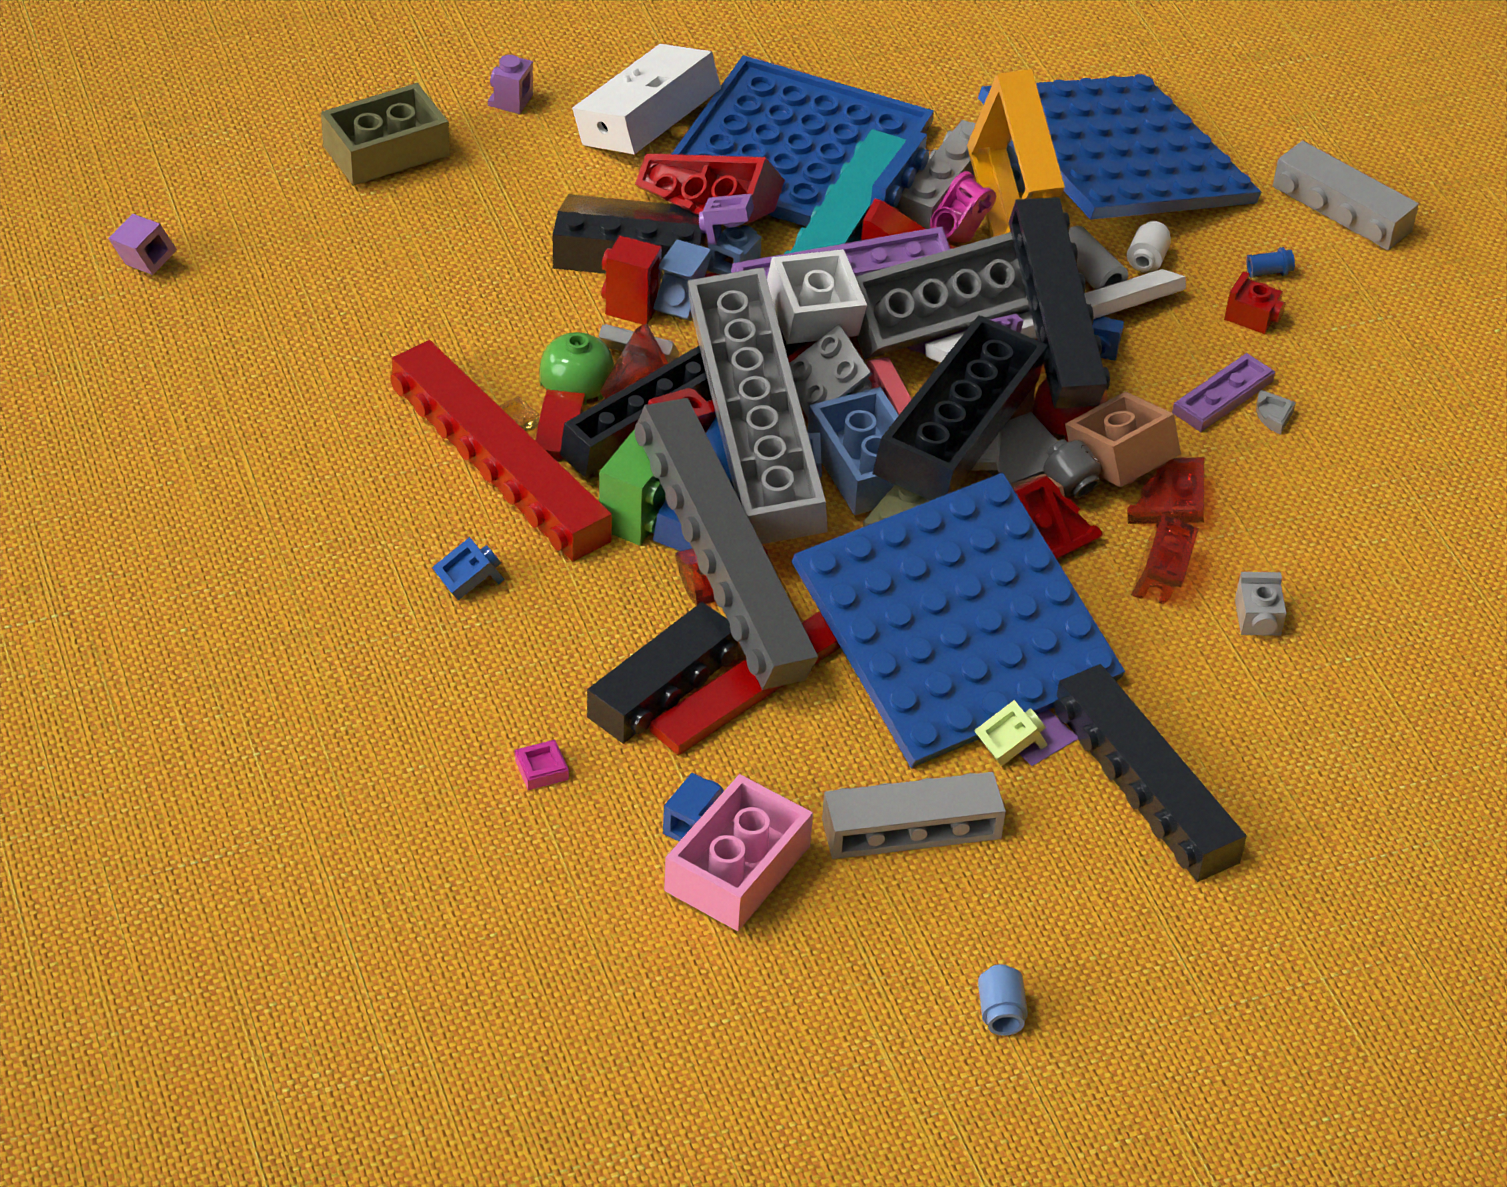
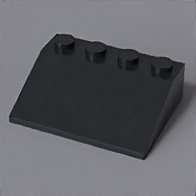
(592, 224)

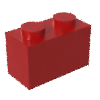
(631, 279)

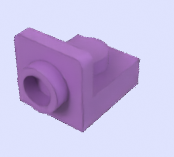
(724, 210)

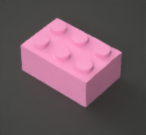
(738, 852)

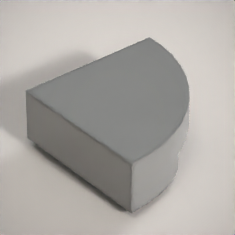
(1274, 410)

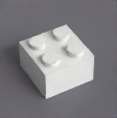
(815, 295)

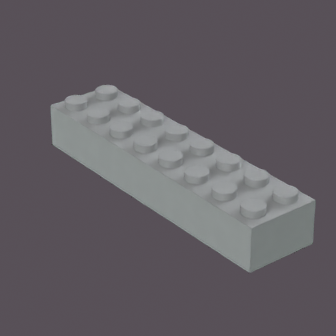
(757, 405)

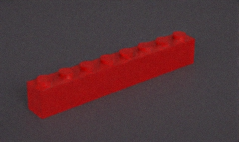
(501, 451)

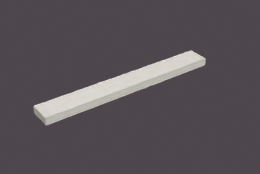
(1103, 301)

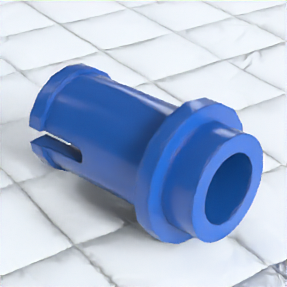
(1271, 263)

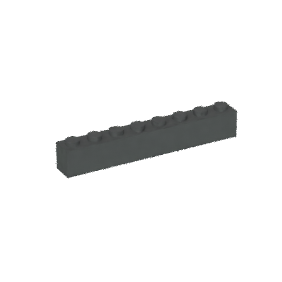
(725, 544)

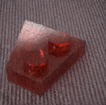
(1174, 491)

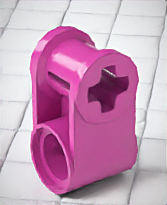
(963, 207)

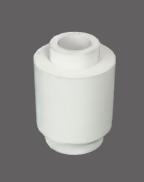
(1149, 247)

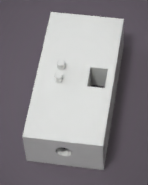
(646, 98)

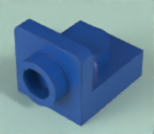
(1110, 334)
(467, 568)

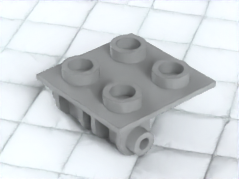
(829, 370)

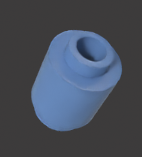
(1002, 999)

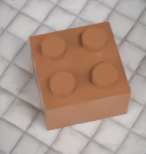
(1127, 437)

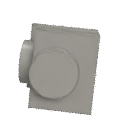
(1260, 603)

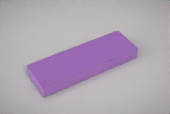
(1223, 392)

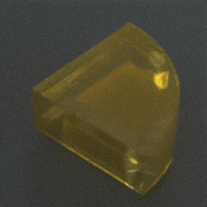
(521, 413)

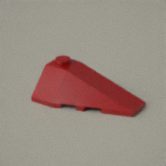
(695, 178)

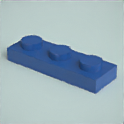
(901, 170)

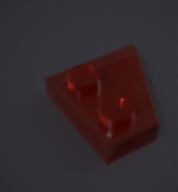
(637, 360)

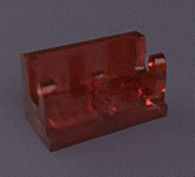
(1165, 558)

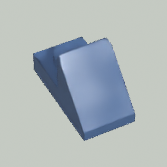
(680, 265)

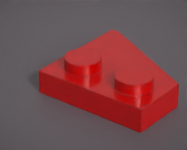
(1056, 516)

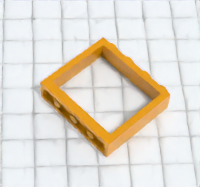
(1015, 112)

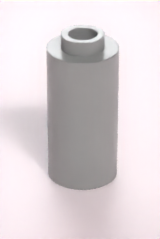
(1094, 261)

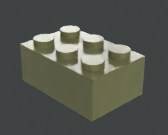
(385, 134)

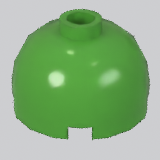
(576, 364)

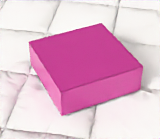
(541, 764)

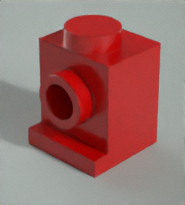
(1254, 304)

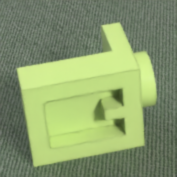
(1011, 732)

